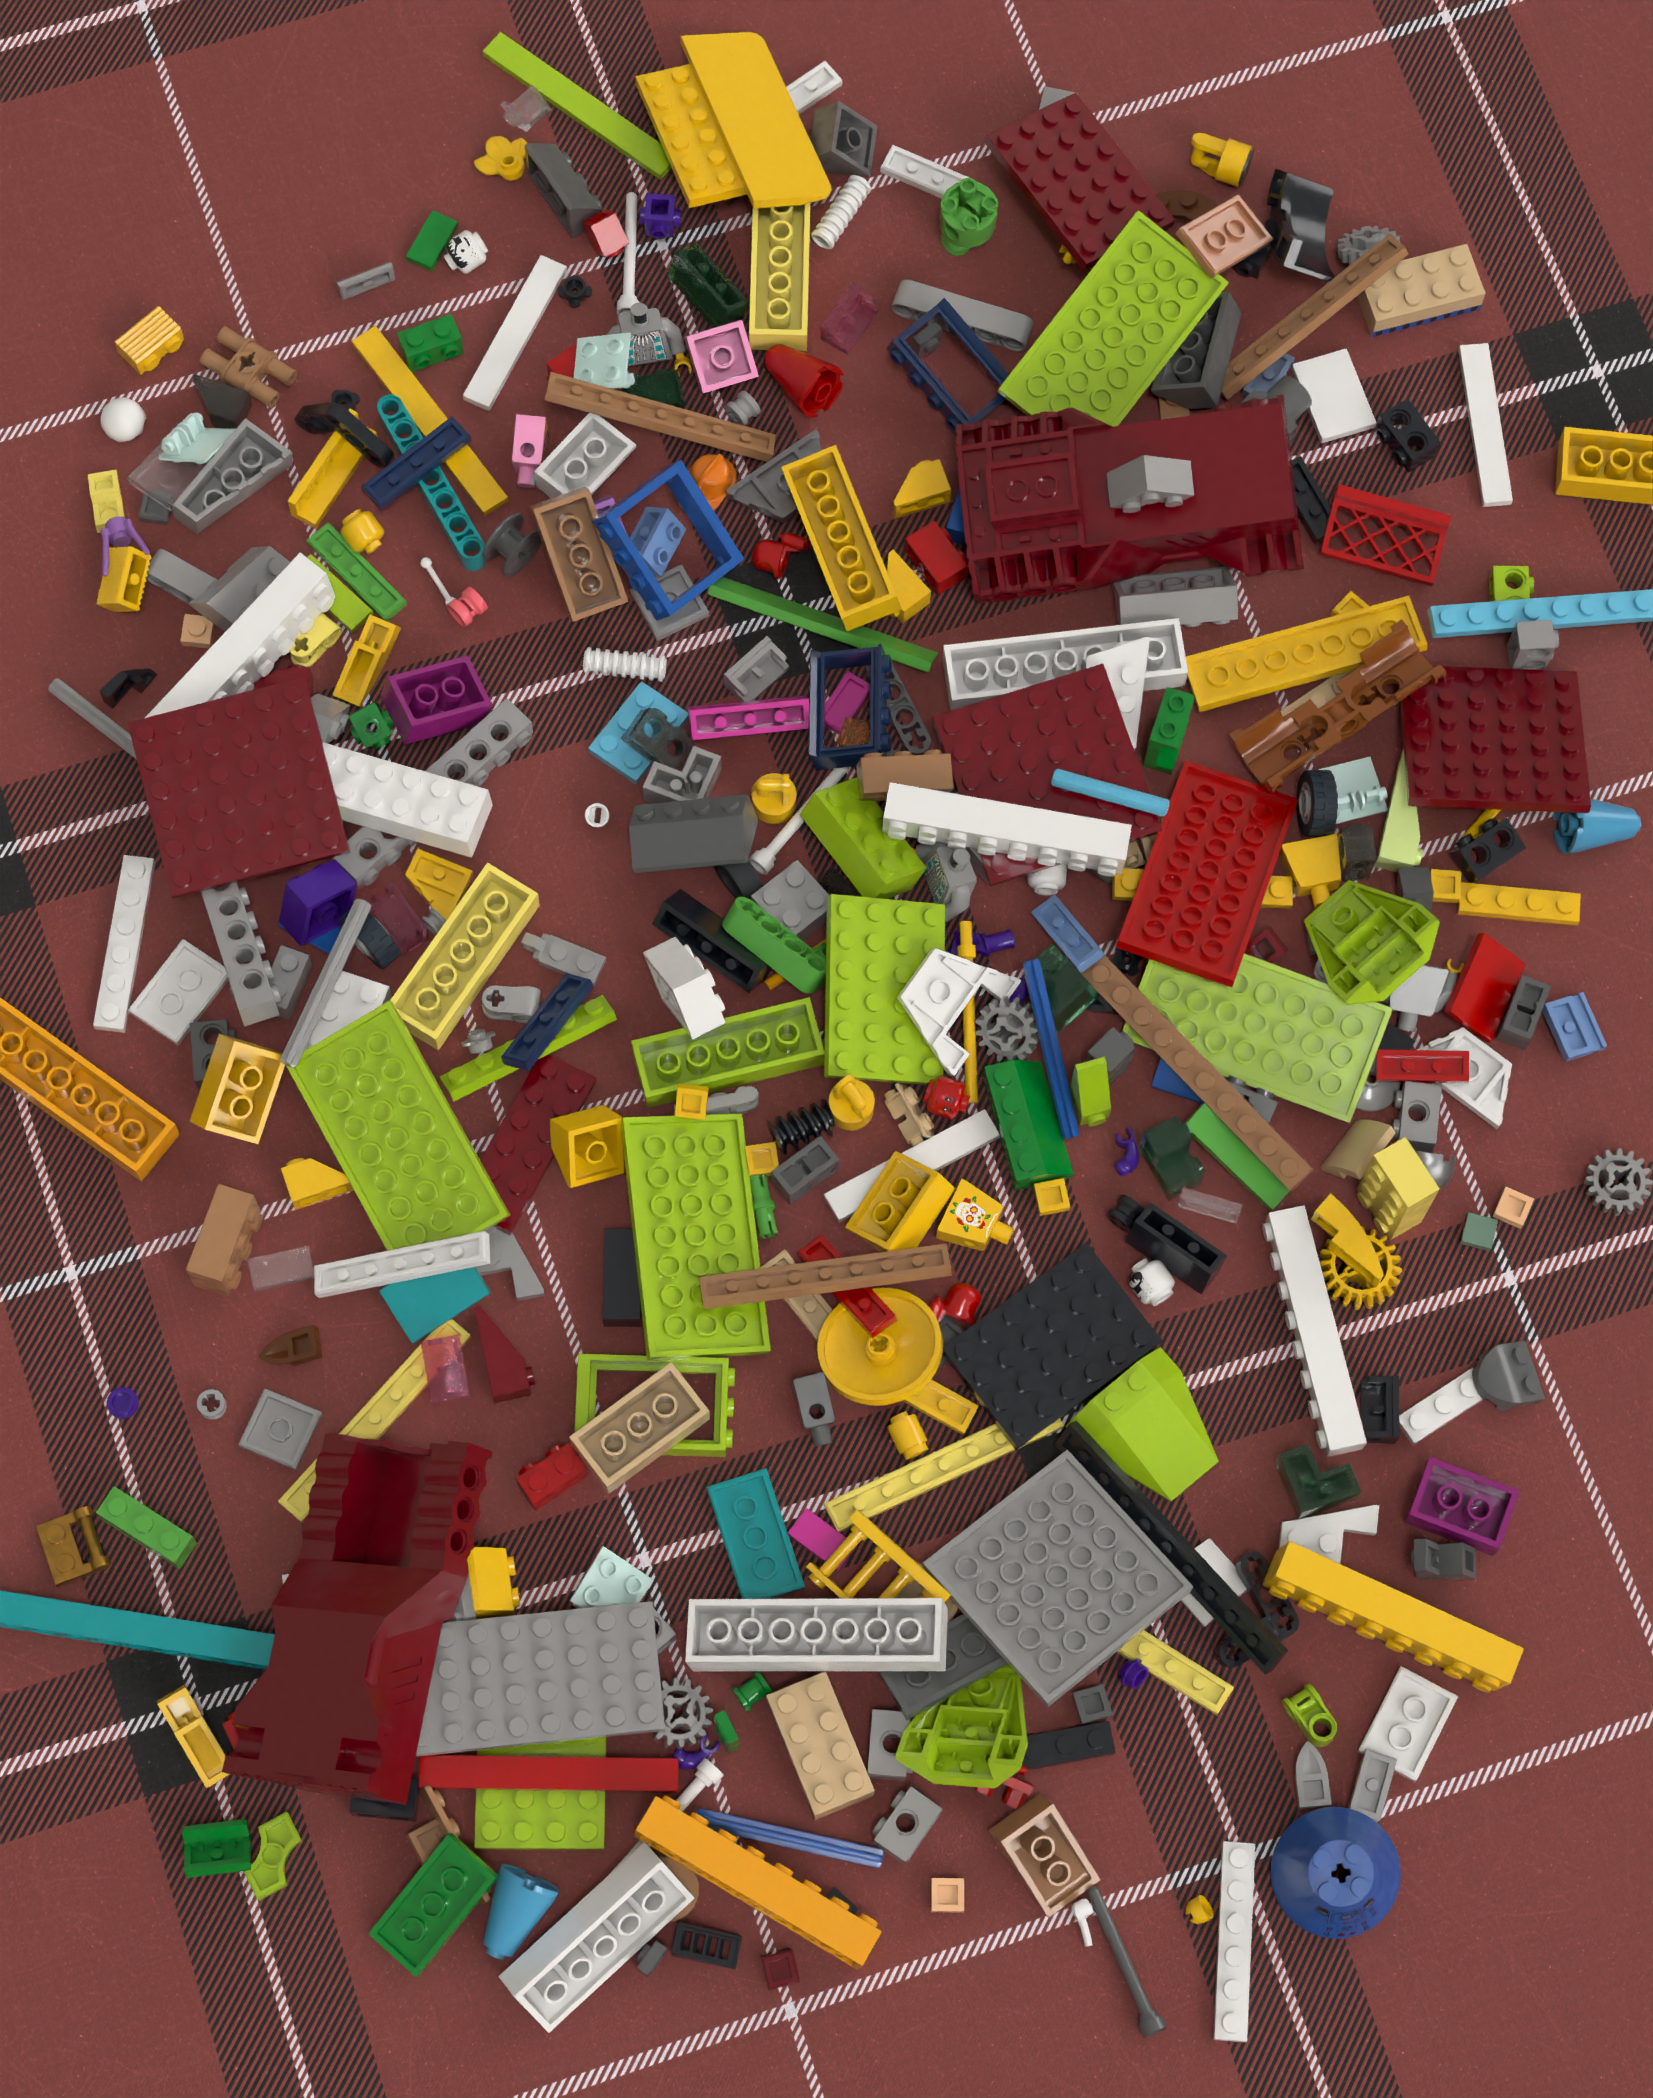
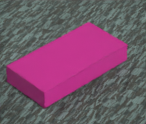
(845, 701)
(817, 1536)

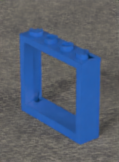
(702, 518)

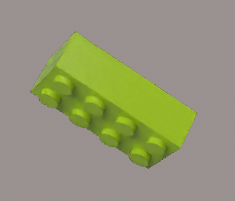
(856, 842)

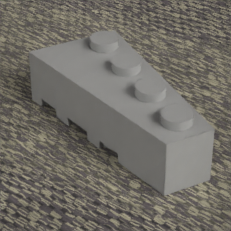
(232, 475)

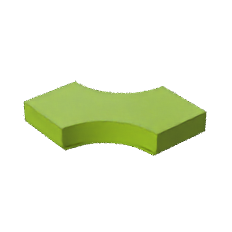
(268, 1870)

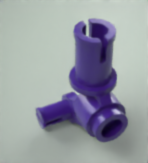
(986, 944)

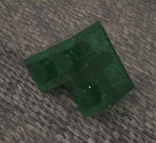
(1066, 987)
(1169, 1159)
(1311, 1490)

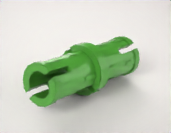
(763, 1207)

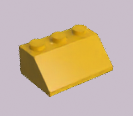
(900, 1205)

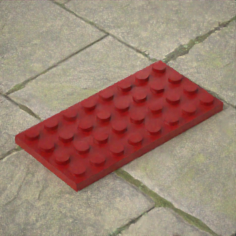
(1207, 874)

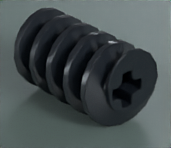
(802, 1126)

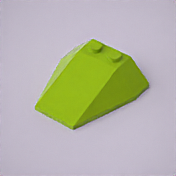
(1370, 941)
(1151, 1426)
(970, 1736)

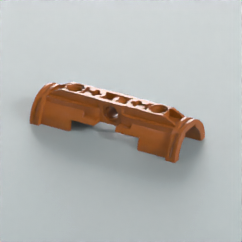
(1385, 662)

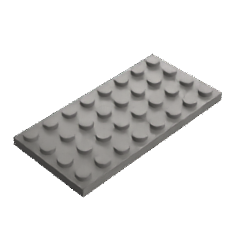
(543, 1679)

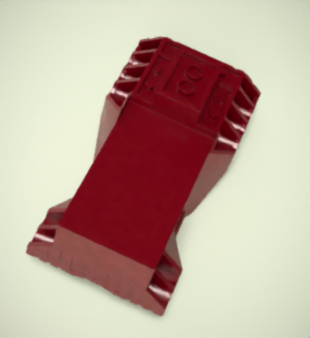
(1044, 514)
(362, 1619)

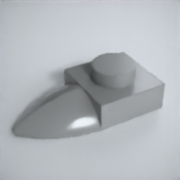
(1311, 1779)

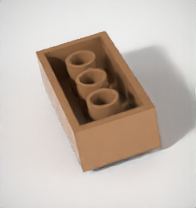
(578, 555)

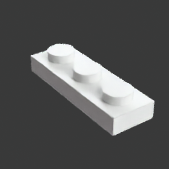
(1439, 1408)

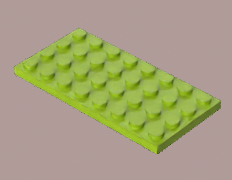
(1116, 328)
(1273, 1031)
(396, 1133)
(688, 1223)

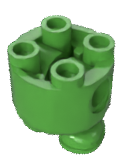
(967, 216)

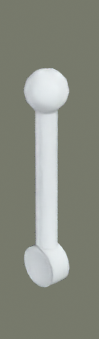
(426, 563)

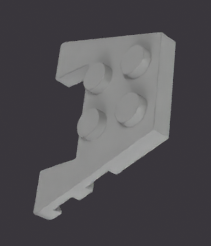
(506, 1256)

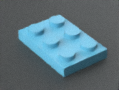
(617, 753)

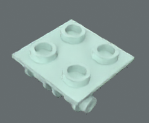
(604, 360)
(193, 441)
(1358, 790)
(610, 1583)

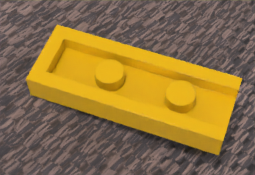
(944, 1406)

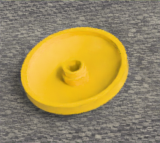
(890, 1364)

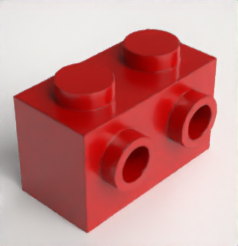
(936, 557)
(551, 1476)

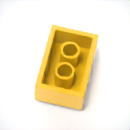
(238, 1089)

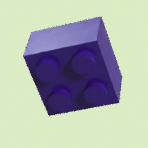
(316, 901)

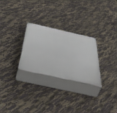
(673, 583)
(280, 1429)

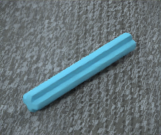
(1110, 792)

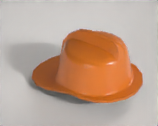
(713, 477)

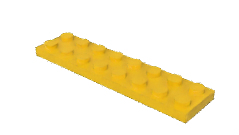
(1295, 654)

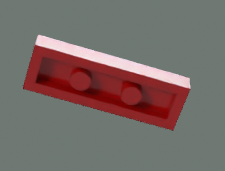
(1422, 1066)

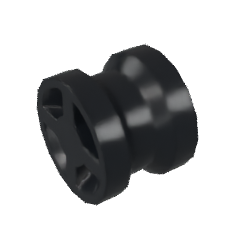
(1124, 1213)

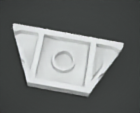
(1126, 673)
(1487, 1075)

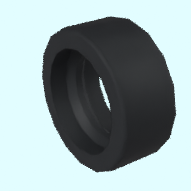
(739, 879)

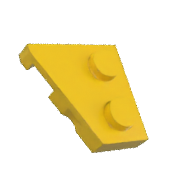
(438, 881)

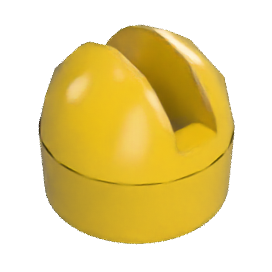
(1200, 1910)

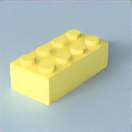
(1397, 1189)

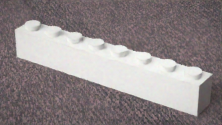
(1315, 1331)

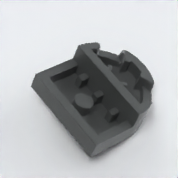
(1507, 1376)

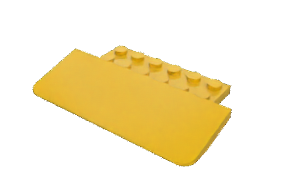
(732, 125)

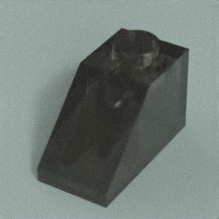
(223, 403)

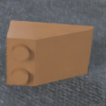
(1044, 1854)

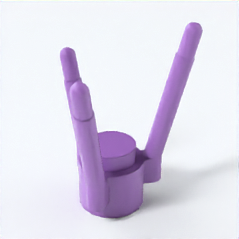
(119, 533)

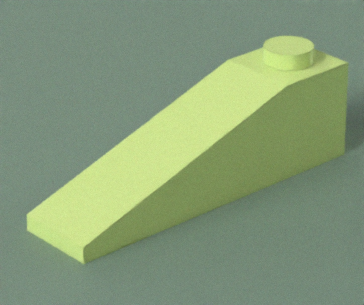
(1401, 828)

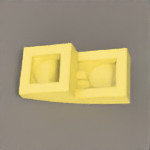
(105, 497)

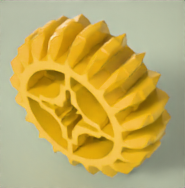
(1339, 1282)

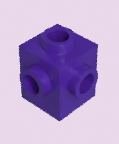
(660, 216)

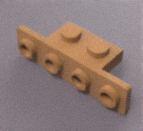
(428, 1837)

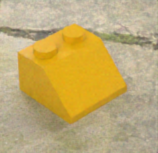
(588, 1145)
(491, 1582)

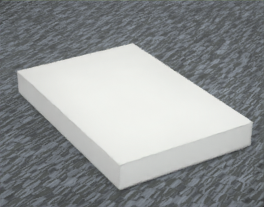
(1336, 395)
(180, 992)
(1409, 1722)

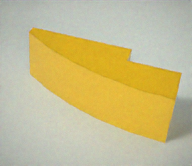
(366, 660)
(1349, 1239)
(194, 1735)

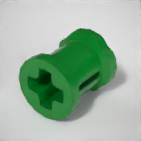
(751, 1691)

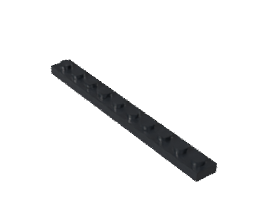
(1207, 1585)

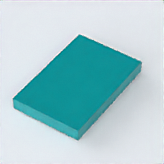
(433, 1300)

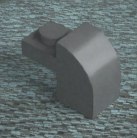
(1443, 1561)

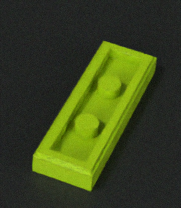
(346, 607)

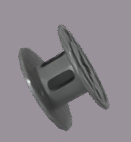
(512, 545)

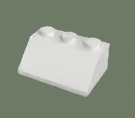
(583, 458)

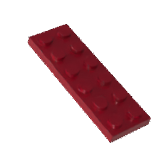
(522, 1143)

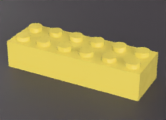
(779, 277)
(464, 955)

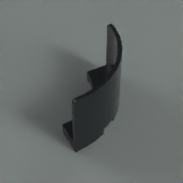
(1299, 223)

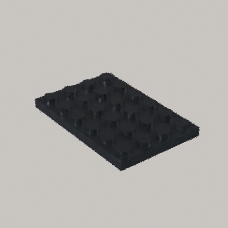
(1051, 1346)

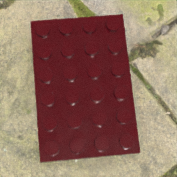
(1075, 177)

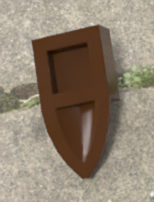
(294, 1347)

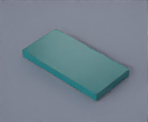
(755, 1536)

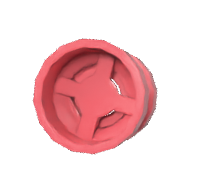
(467, 607)

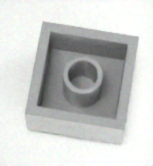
(794, 900)

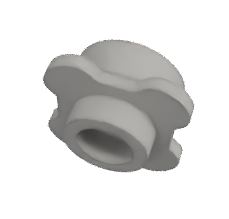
(478, 1041)

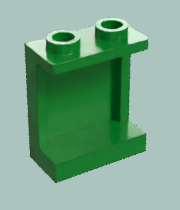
(1169, 730)

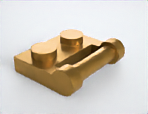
(63, 1550)

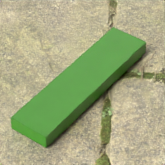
(356, 572)
(1236, 1157)

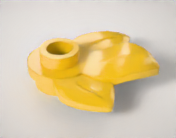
(503, 158)

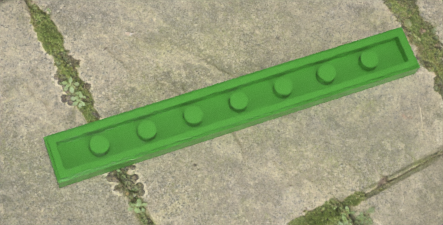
(821, 623)

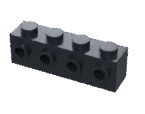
(703, 932)

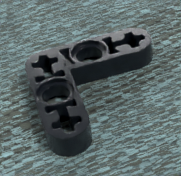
(335, 417)
(1269, 1619)

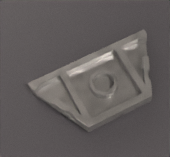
(767, 487)

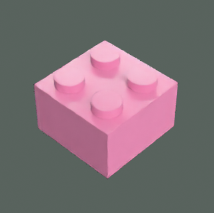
(721, 356)

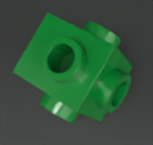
(371, 714)

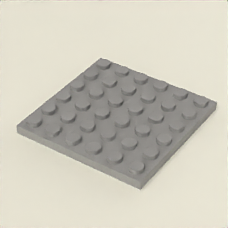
(1057, 1577)

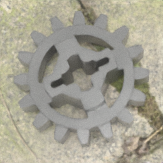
(1359, 242)
(1001, 1039)
(1625, 1191)
(687, 1720)

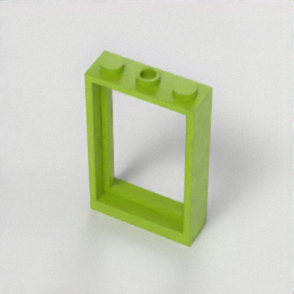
(724, 1407)

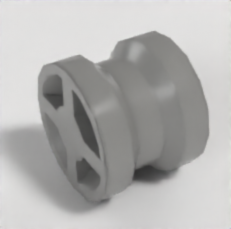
(742, 408)

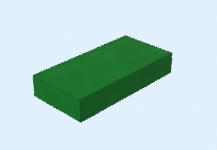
(432, 241)
(726, 1731)

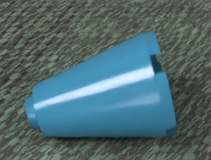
(1601, 826)
(515, 1909)

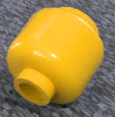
(362, 531)

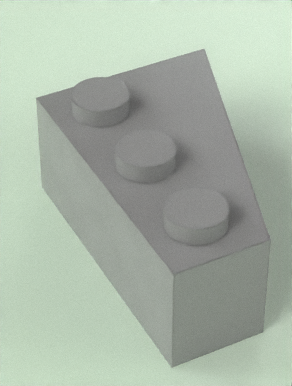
(240, 586)

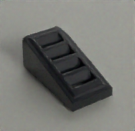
(683, 1928)

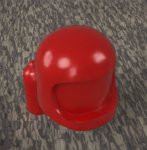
(774, 555)
(959, 1303)

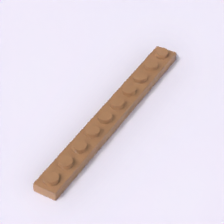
(1198, 1073)

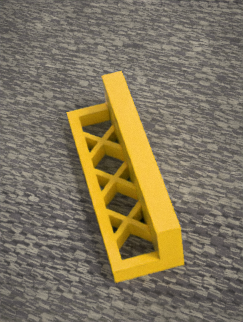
(325, 479)

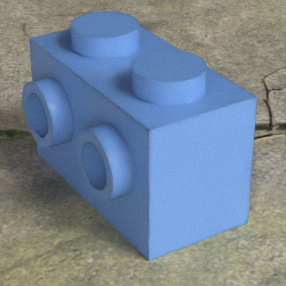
(657, 537)

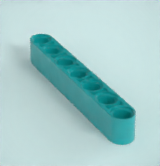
(433, 494)

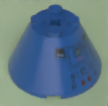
(1304, 1866)

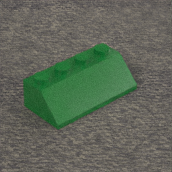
(1026, 1122)

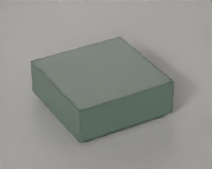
(1479, 1231)

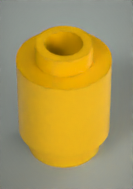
(908, 1435)

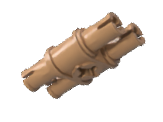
(248, 354)

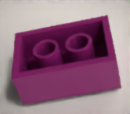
(435, 699)
(1462, 1506)

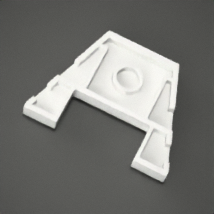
(939, 995)
(1325, 1532)

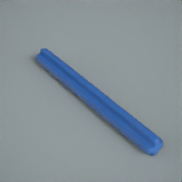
(1050, 1048)
(793, 1838)

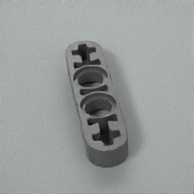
(905, 704)

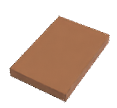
(1224, 236)

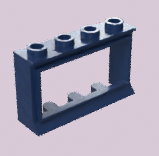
(923, 378)
(879, 712)

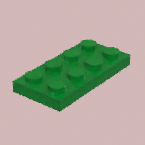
(433, 1905)

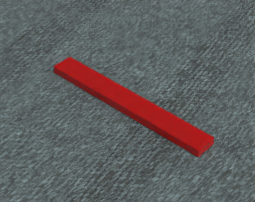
(549, 1773)

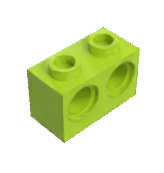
(1516, 574)

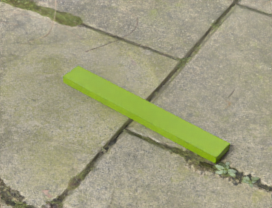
(578, 104)

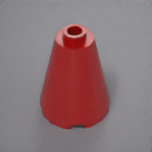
(804, 378)

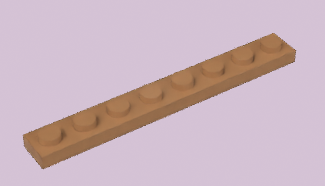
(1312, 314)
(660, 417)
(825, 1276)

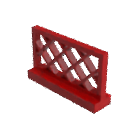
(1389, 511)

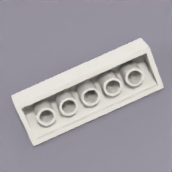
(596, 1937)

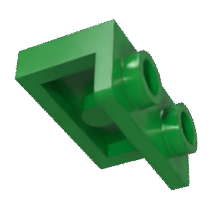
(216, 1848)

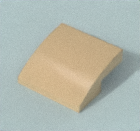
(1358, 1148)

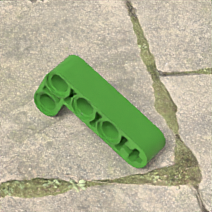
(777, 945)

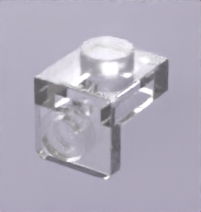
(526, 109)

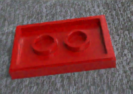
(1484, 987)

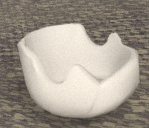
(122, 419)

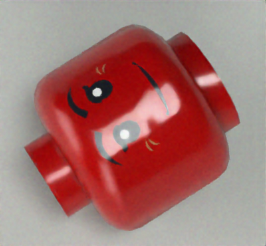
(946, 1097)

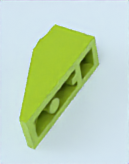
(1091, 1092)

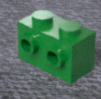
(430, 343)

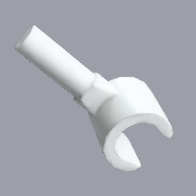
(1081, 1910)

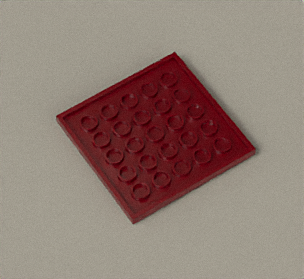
(1017, 740)
(1496, 741)
(238, 787)

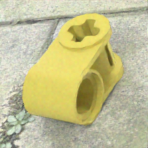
(317, 640)

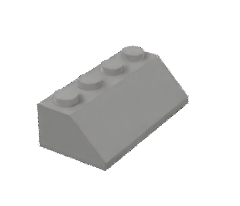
(1186, 594)

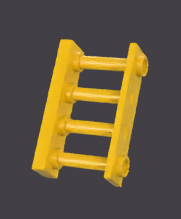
(885, 1551)

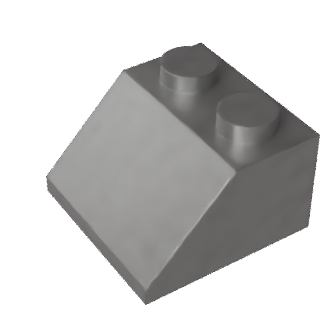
(843, 140)

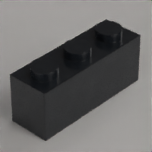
(1177, 1247)
(620, 1280)

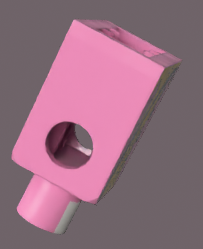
(531, 440)

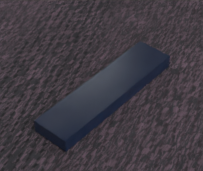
(416, 463)
(547, 1022)

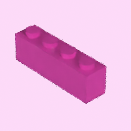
(748, 717)

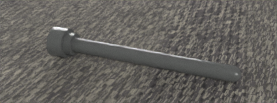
(1150, 2020)

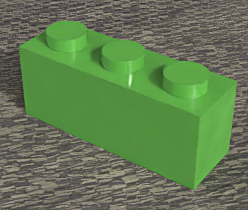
(146, 1527)

